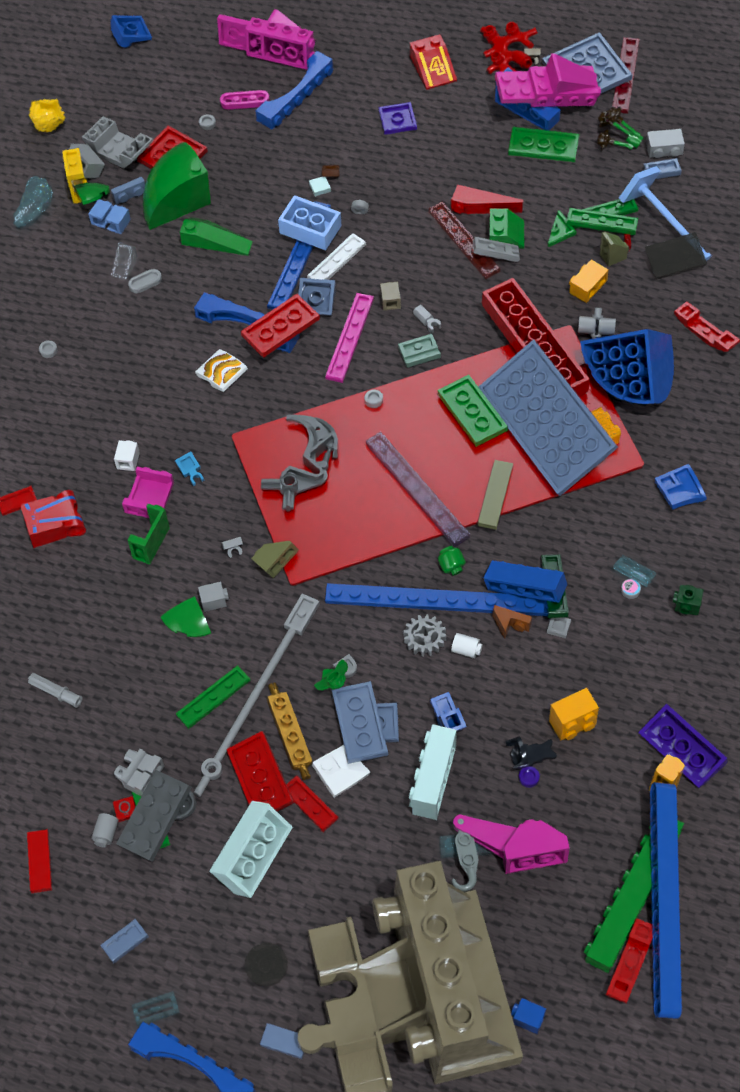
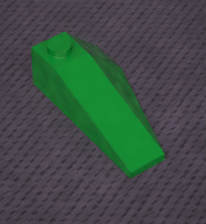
(208, 235)

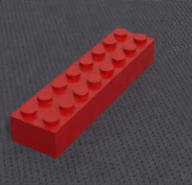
(523, 322)

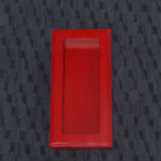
(12, 501)

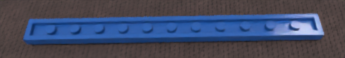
(432, 599)

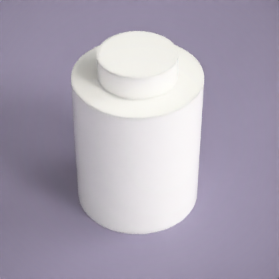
(466, 645)

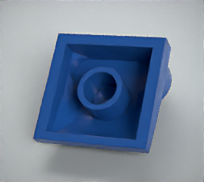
(129, 30)

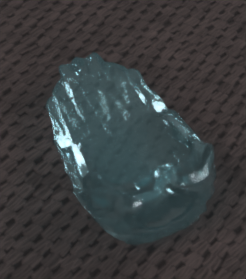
(34, 201)

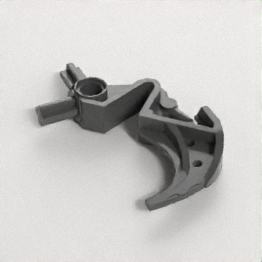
(300, 479)

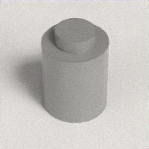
(104, 830)

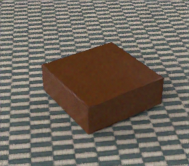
(330, 170)

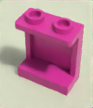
(149, 488)

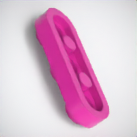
(244, 99)

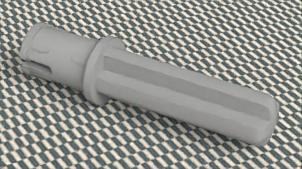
(52, 688)

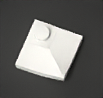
(337, 773)

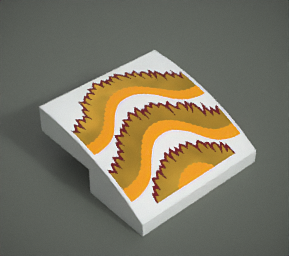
(221, 370)

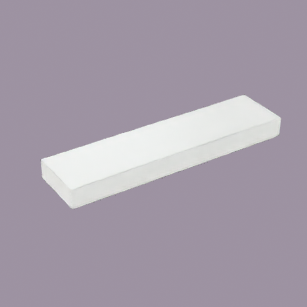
(338, 258)

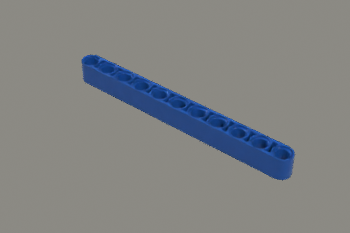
(665, 901)

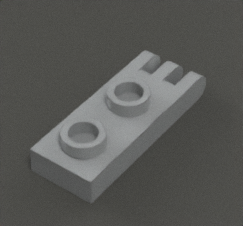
(496, 249)

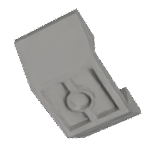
(114, 145)

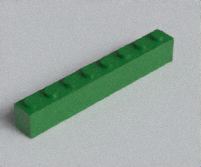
(624, 911)

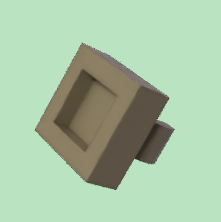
(534, 53)

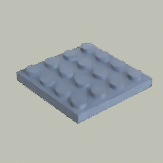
(597, 53)

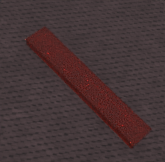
(462, 239)

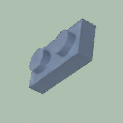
(128, 190)

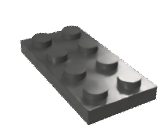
(154, 815)

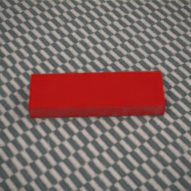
(311, 804)
(39, 861)

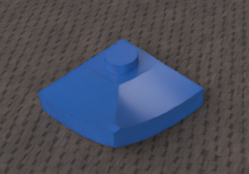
(680, 487)

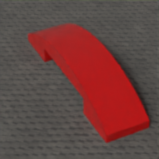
(691, 319)
(631, 961)

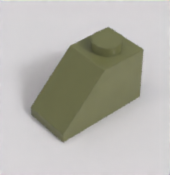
(612, 249)
(274, 556)

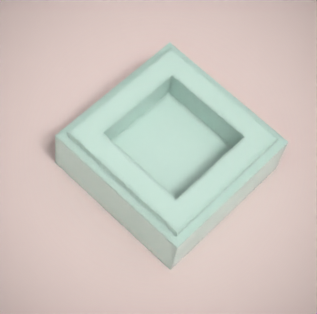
(319, 186)

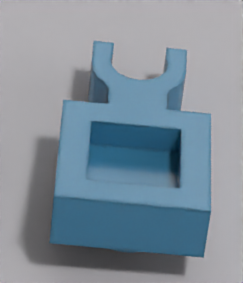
(189, 466)

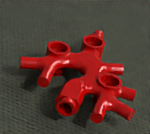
(500, 54)

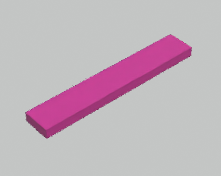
(349, 338)

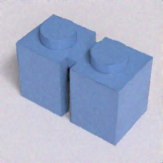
(104, 213)

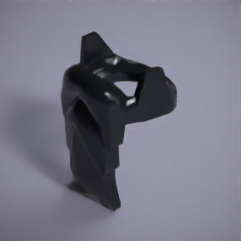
(527, 755)

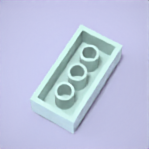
(433, 772)
(251, 849)

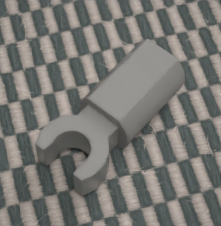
(426, 318)

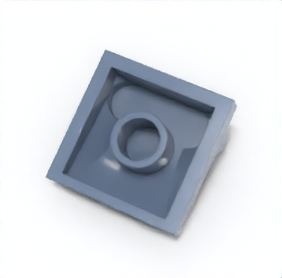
(318, 294)

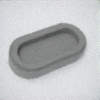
(145, 281)

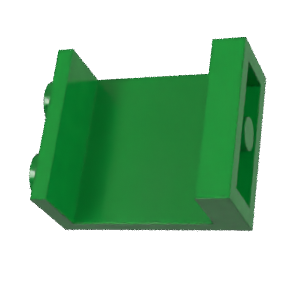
(146, 549)

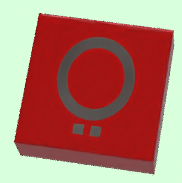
(124, 808)

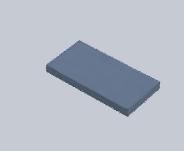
(359, 722)

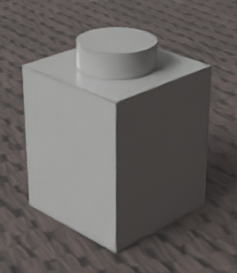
(213, 596)

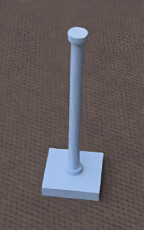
(640, 186)

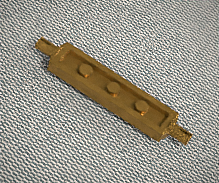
(289, 731)

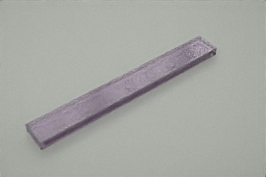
(418, 489)

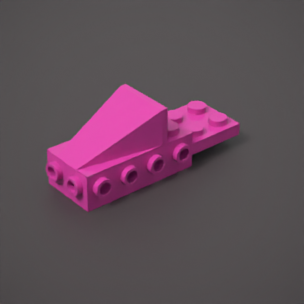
(270, 40)
(549, 86)

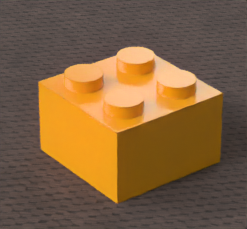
(573, 714)

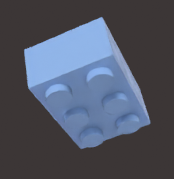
(309, 222)

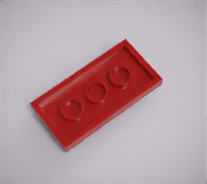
(280, 325)
(259, 772)

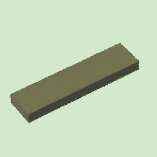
(495, 494)

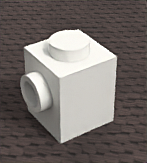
(126, 455)

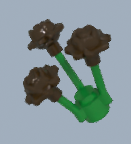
(611, 117)

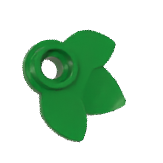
(333, 678)

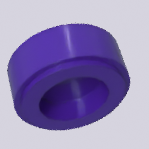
(529, 776)

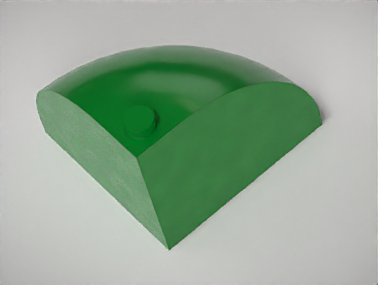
(175, 186)

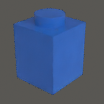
(528, 1015)

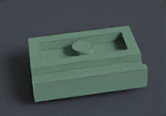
(419, 350)

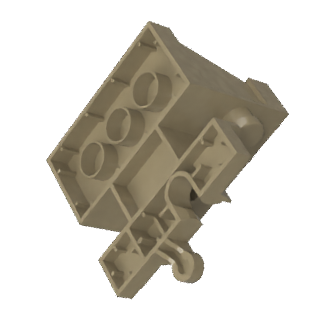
(428, 988)

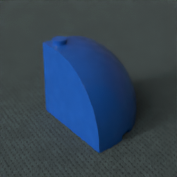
(632, 365)

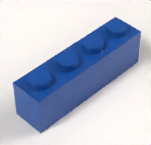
(525, 581)

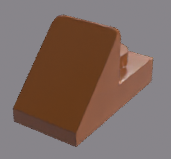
(507, 618)

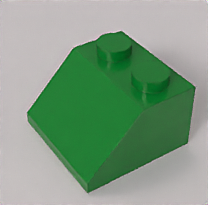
(506, 227)

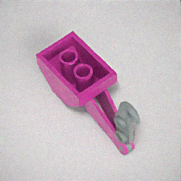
(522, 848)

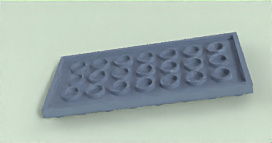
(547, 417)

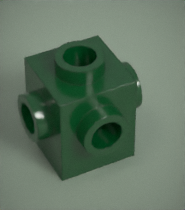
(688, 599)

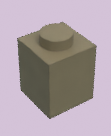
(390, 296)

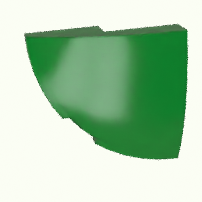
(90, 191)
(187, 618)

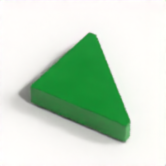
(560, 230)

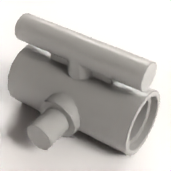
(596, 325)

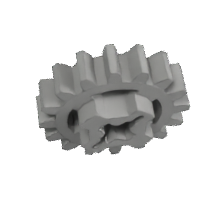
(416, 640)

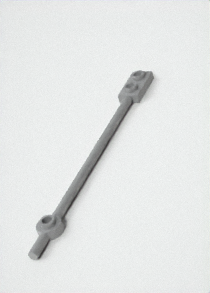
(295, 623)

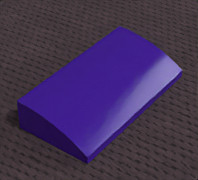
(677, 738)

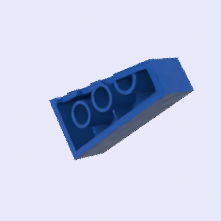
(540, 116)

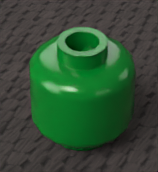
(451, 560)

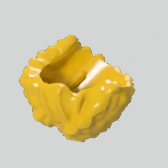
(46, 114)

